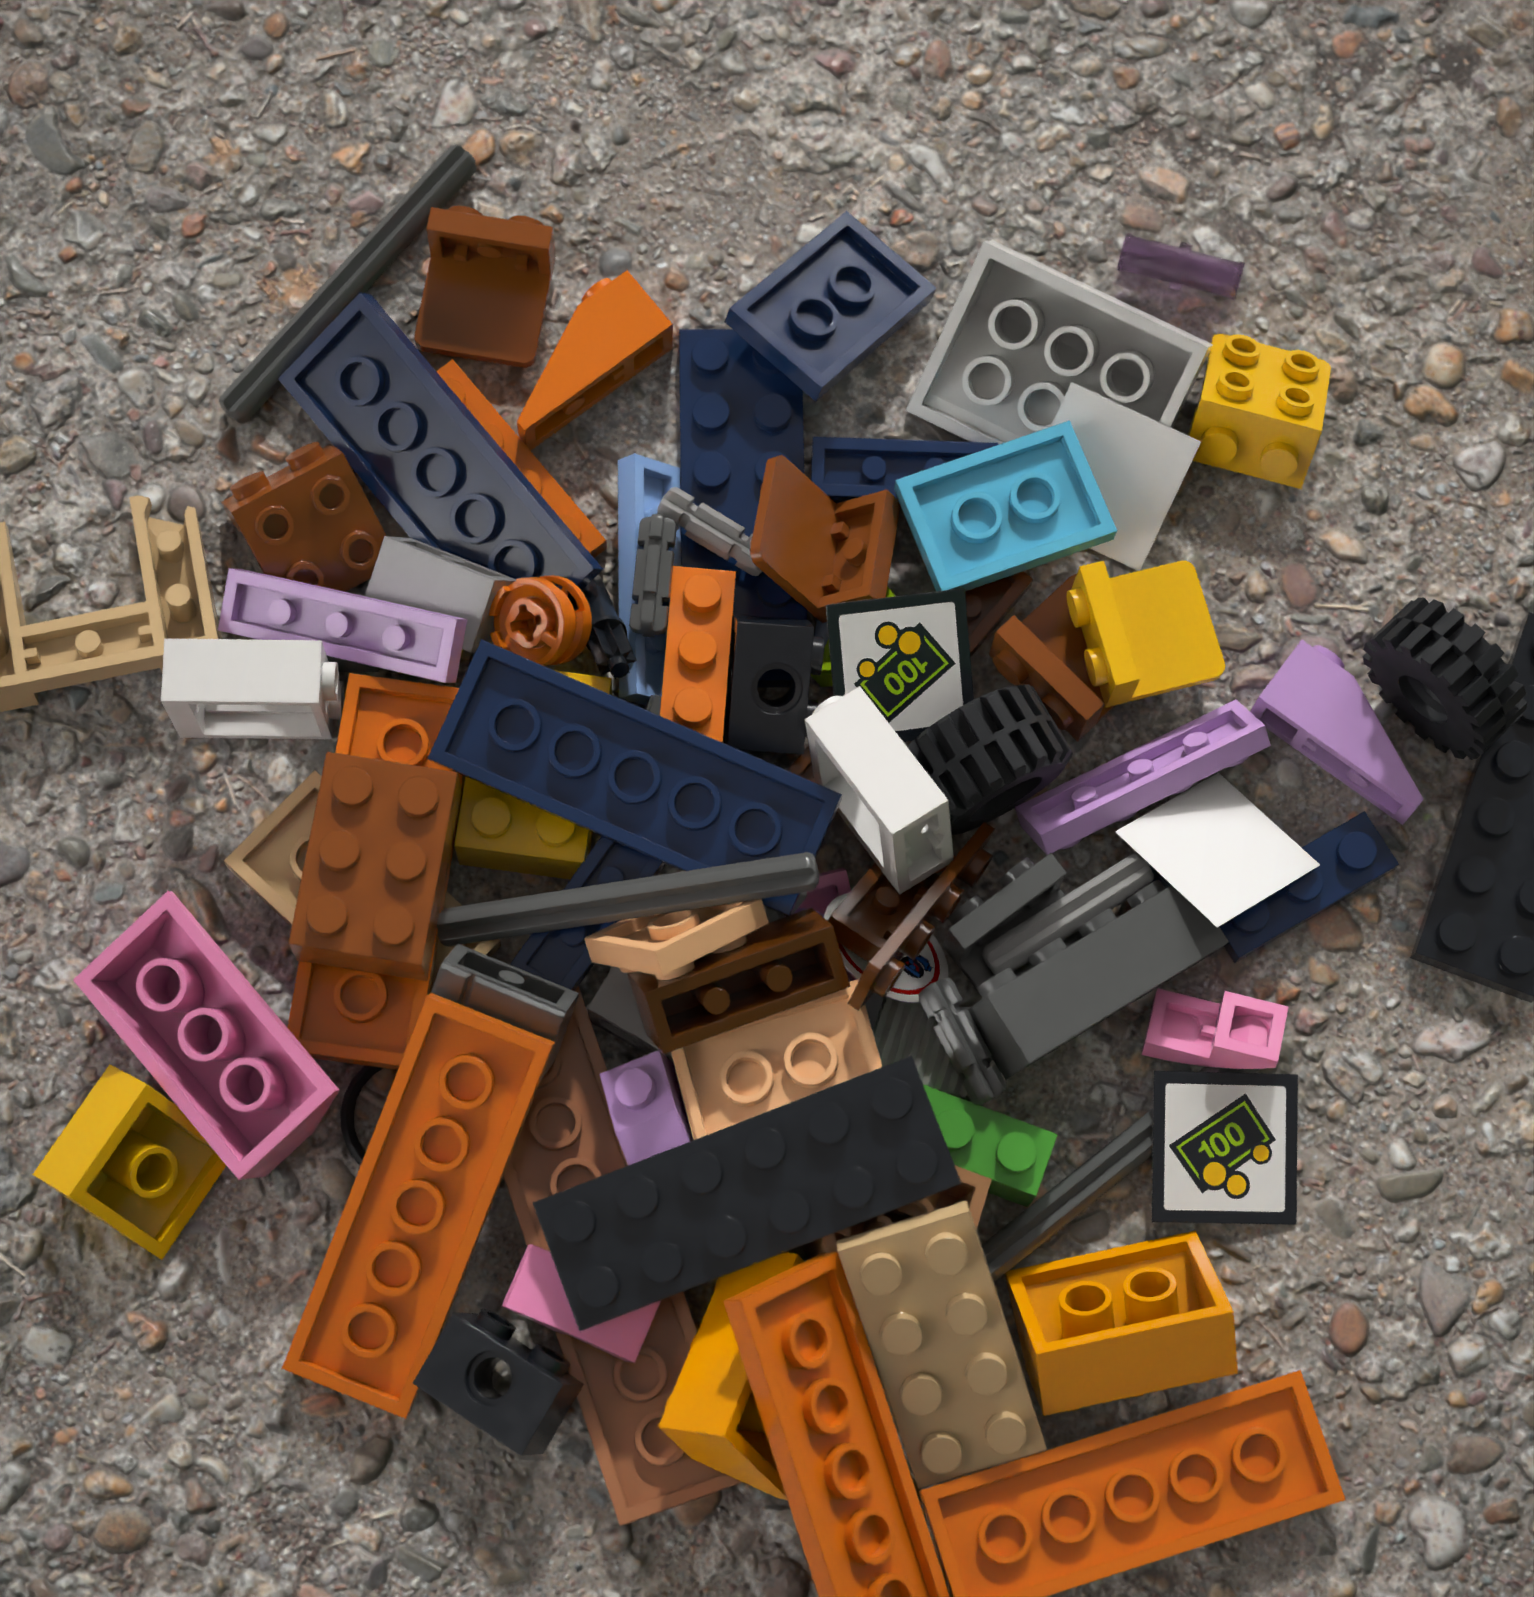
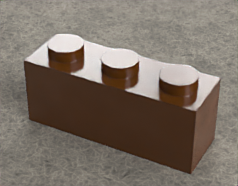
(772, 972)

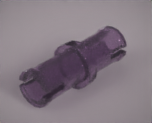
(1180, 266)

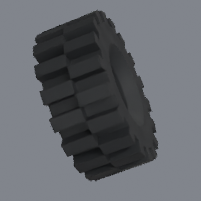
(1445, 678)

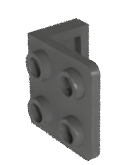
(977, 923)

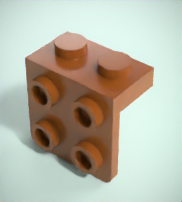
(485, 286)
(309, 520)
(822, 547)
(1050, 657)

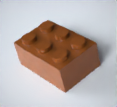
(376, 866)

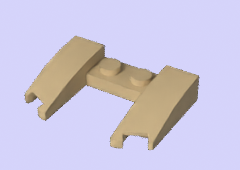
(116, 638)

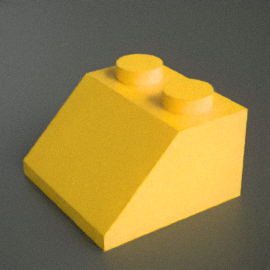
(132, 1162)

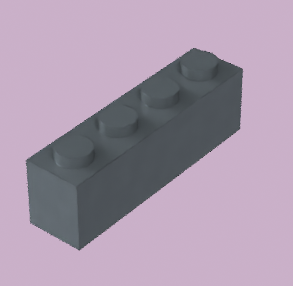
(1092, 978)

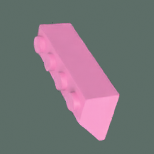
(208, 1039)

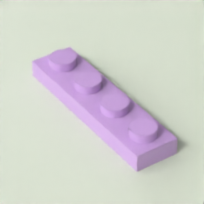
(347, 623)
(1142, 777)

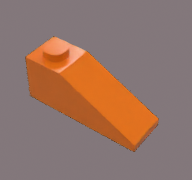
(603, 346)

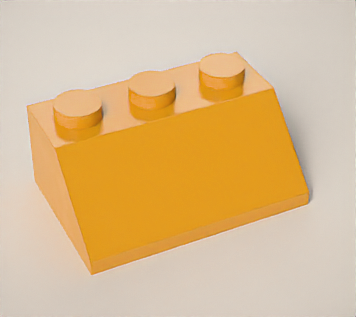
(1122, 1323)
(713, 1404)

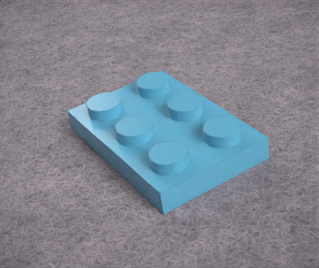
(1005, 509)

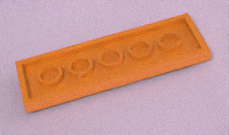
(355, 1012)
(418, 1204)
(833, 1435)
(1134, 1493)

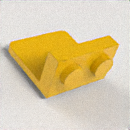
(1260, 409)
(1144, 630)

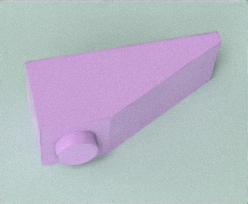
(1330, 721)
(646, 1106)

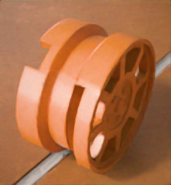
(540, 621)

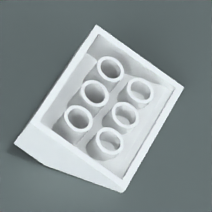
(1032, 332)

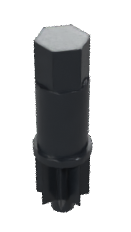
(608, 632)

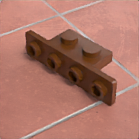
(887, 925)

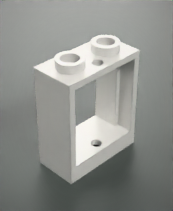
(251, 688)
(883, 789)

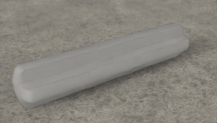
(1068, 913)

